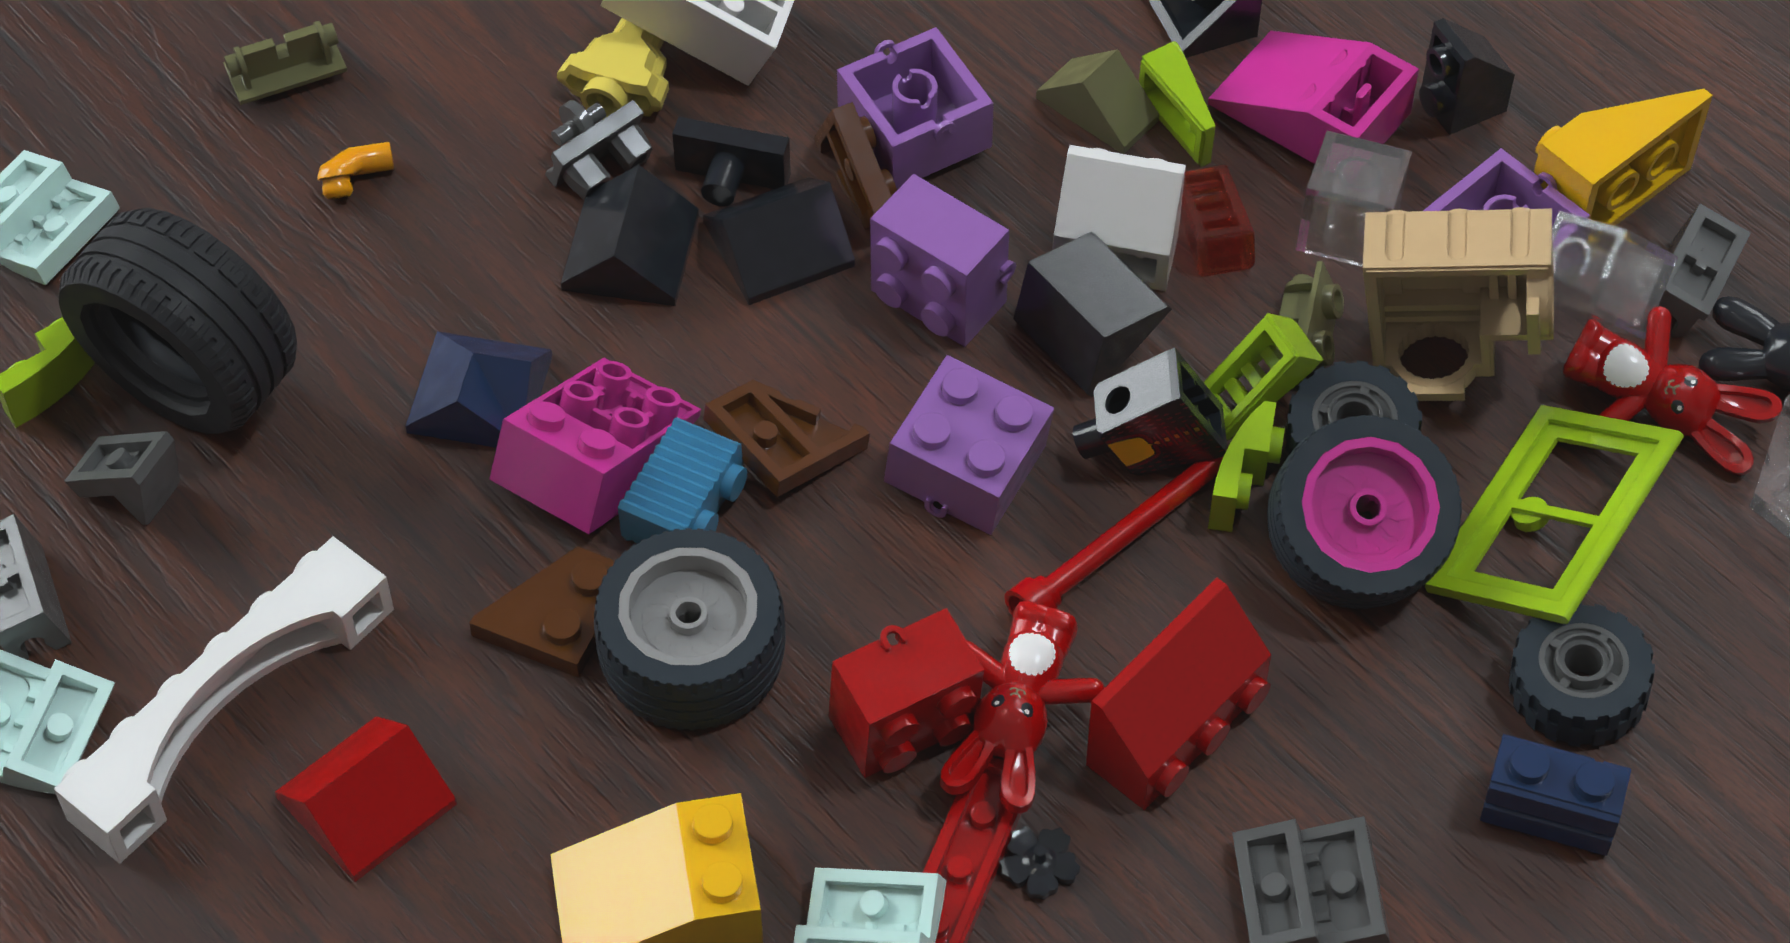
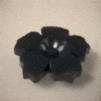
(1039, 862)

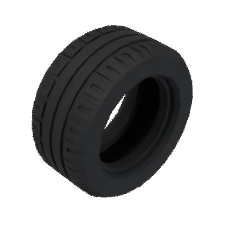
(178, 320)

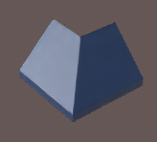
(474, 386)

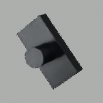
(730, 158)

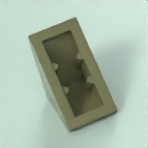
(1101, 98)

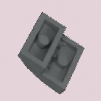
(1310, 883)

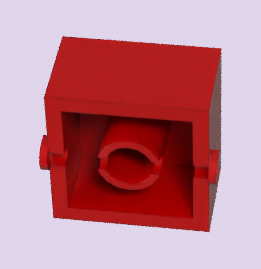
(906, 694)

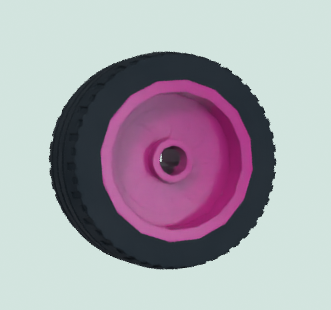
(1372, 468)

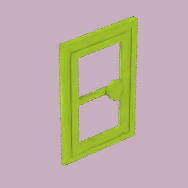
(1457, 577)

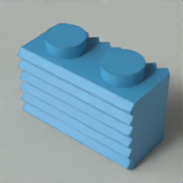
(683, 483)

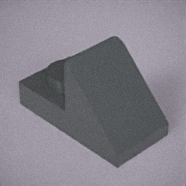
(132, 468)

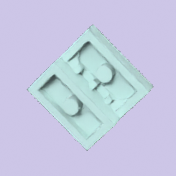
(47, 215)
(45, 719)
(873, 907)

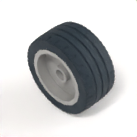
(690, 629)

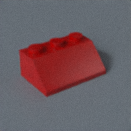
(1178, 697)

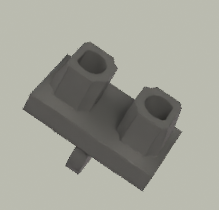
(578, 159)

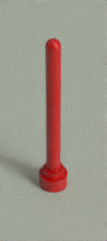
(1051, 588)

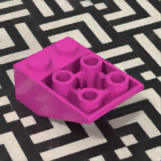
(1311, 84)
(586, 442)

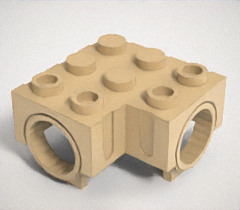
(1458, 279)

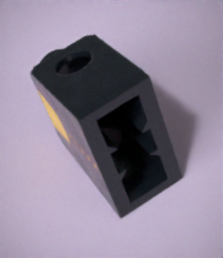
(1154, 417)

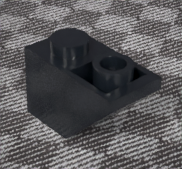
(1463, 78)

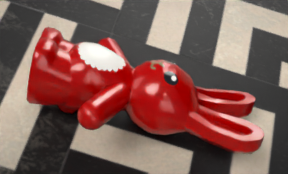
(1673, 394)
(1013, 714)

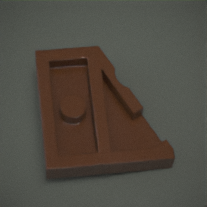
(859, 171)
(781, 436)
(549, 613)

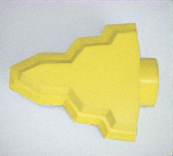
(619, 70)

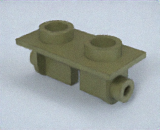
(271, 69)
(1315, 307)

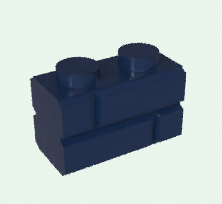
(1555, 794)

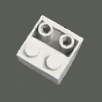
(1127, 204)

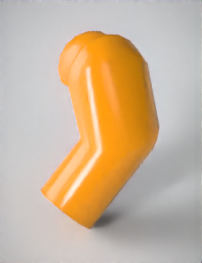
(352, 162)

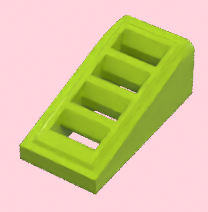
(1178, 100)
(1286, 371)

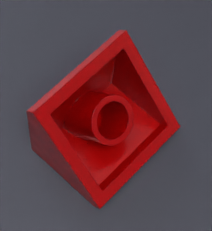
(368, 795)

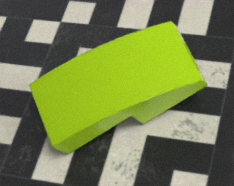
(46, 377)
(1245, 465)

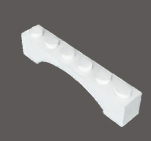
(121, 786)

